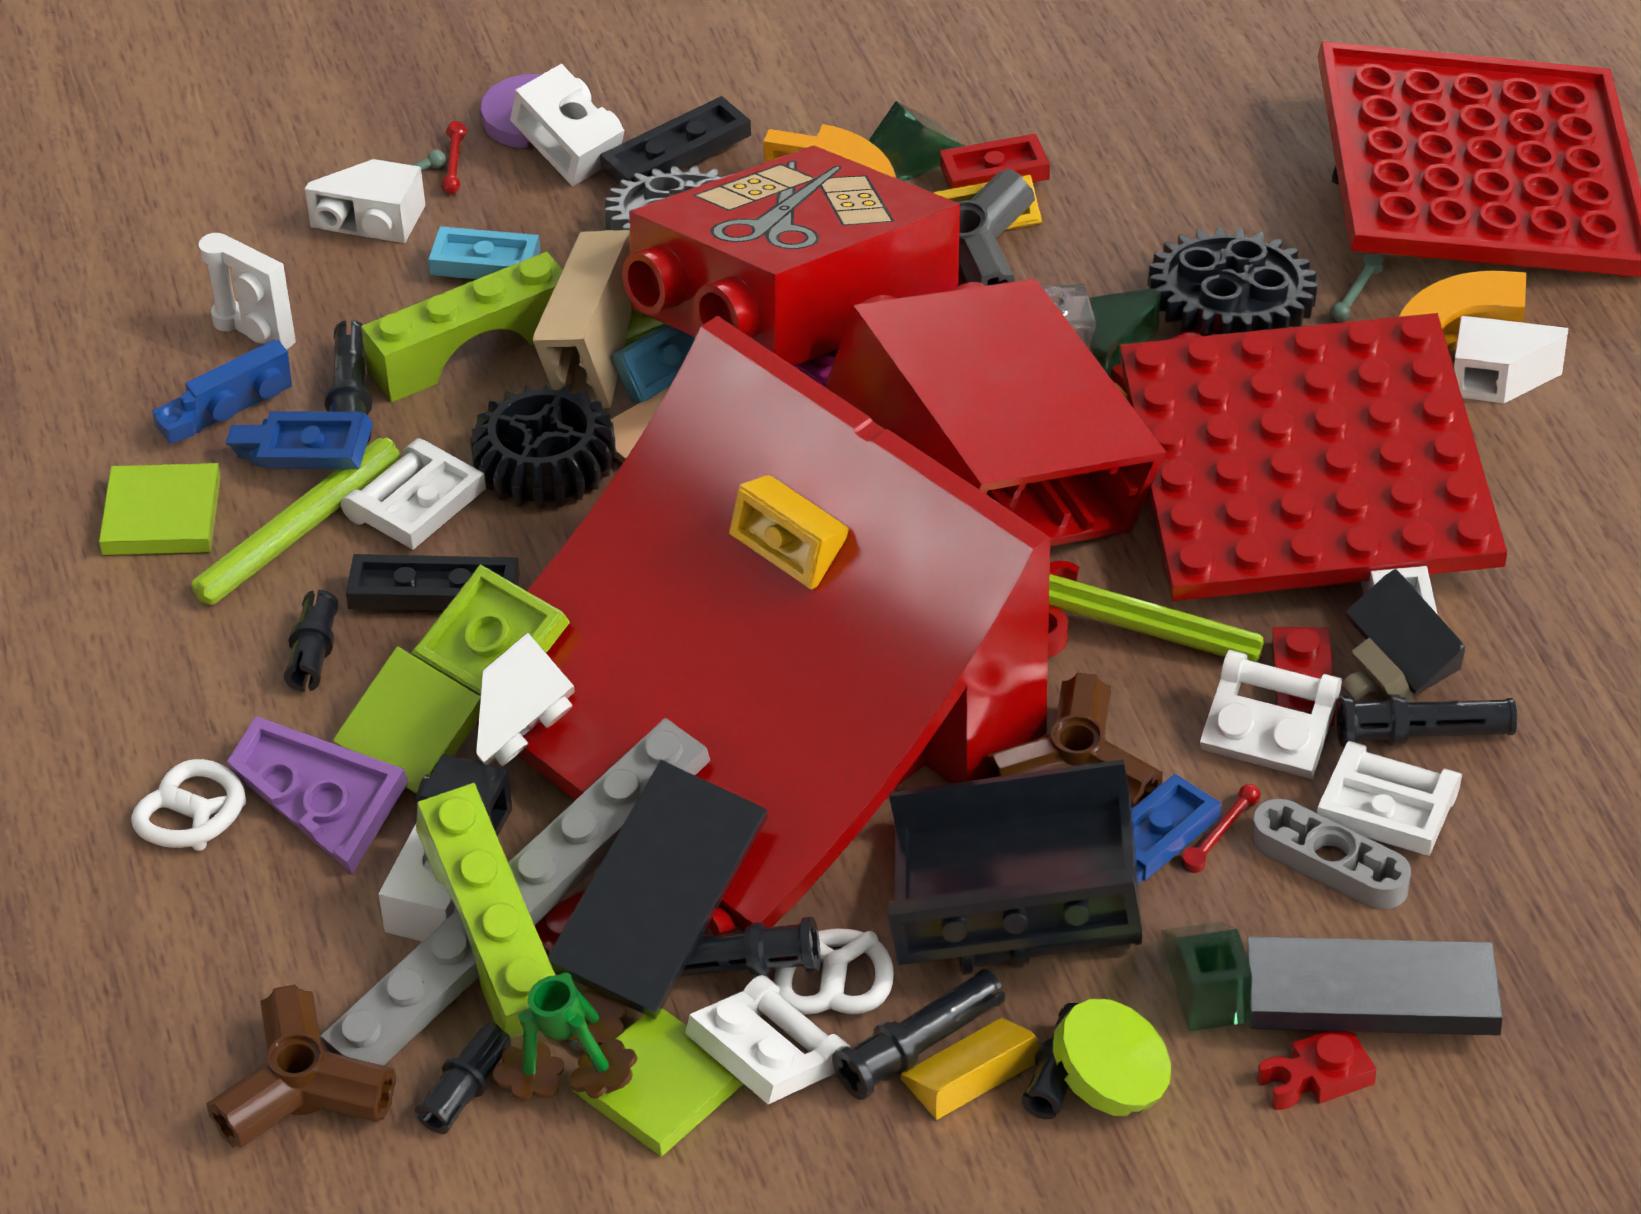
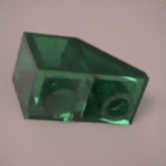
(1209, 974)

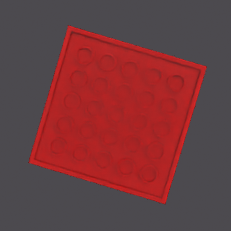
(1482, 159)
(1311, 456)

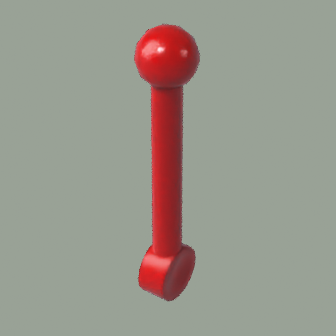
(456, 132)
(1195, 857)

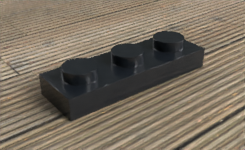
(678, 141)
(416, 580)

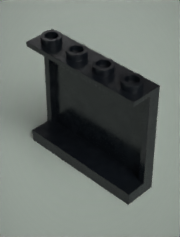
(1014, 863)

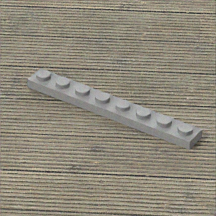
(544, 874)

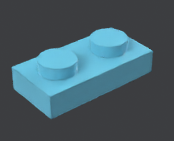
(478, 252)

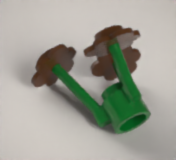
(567, 1015)

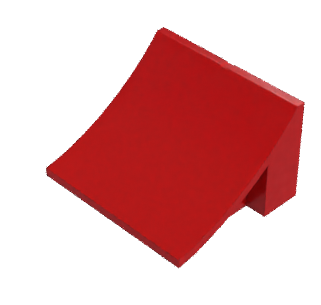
(806, 697)

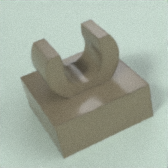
(1376, 675)

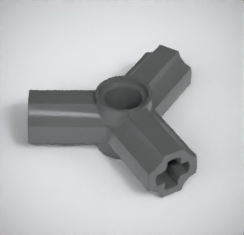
(984, 221)

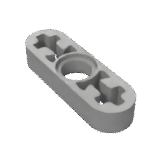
(1342, 875)

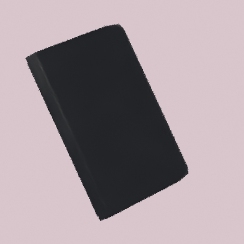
(1407, 632)

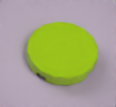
(1112, 1057)

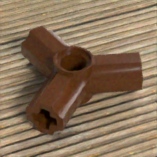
(1077, 740)
(298, 1075)

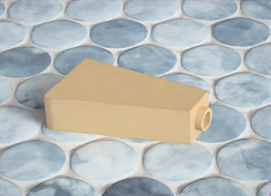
(587, 317)

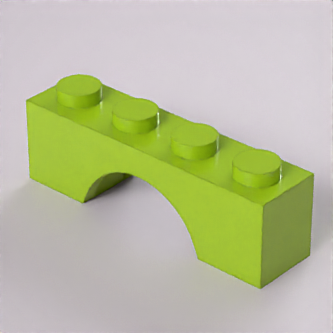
(413, 344)
(483, 888)

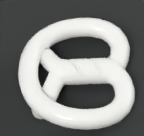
(191, 805)
(834, 974)

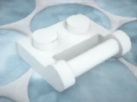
(260, 287)
(422, 502)
(1264, 731)
(1389, 799)
(755, 1050)

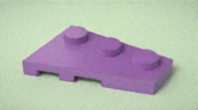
(319, 787)

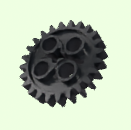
(1232, 283)

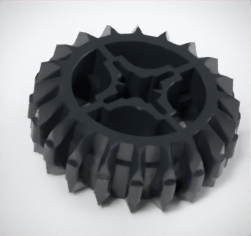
(543, 445)

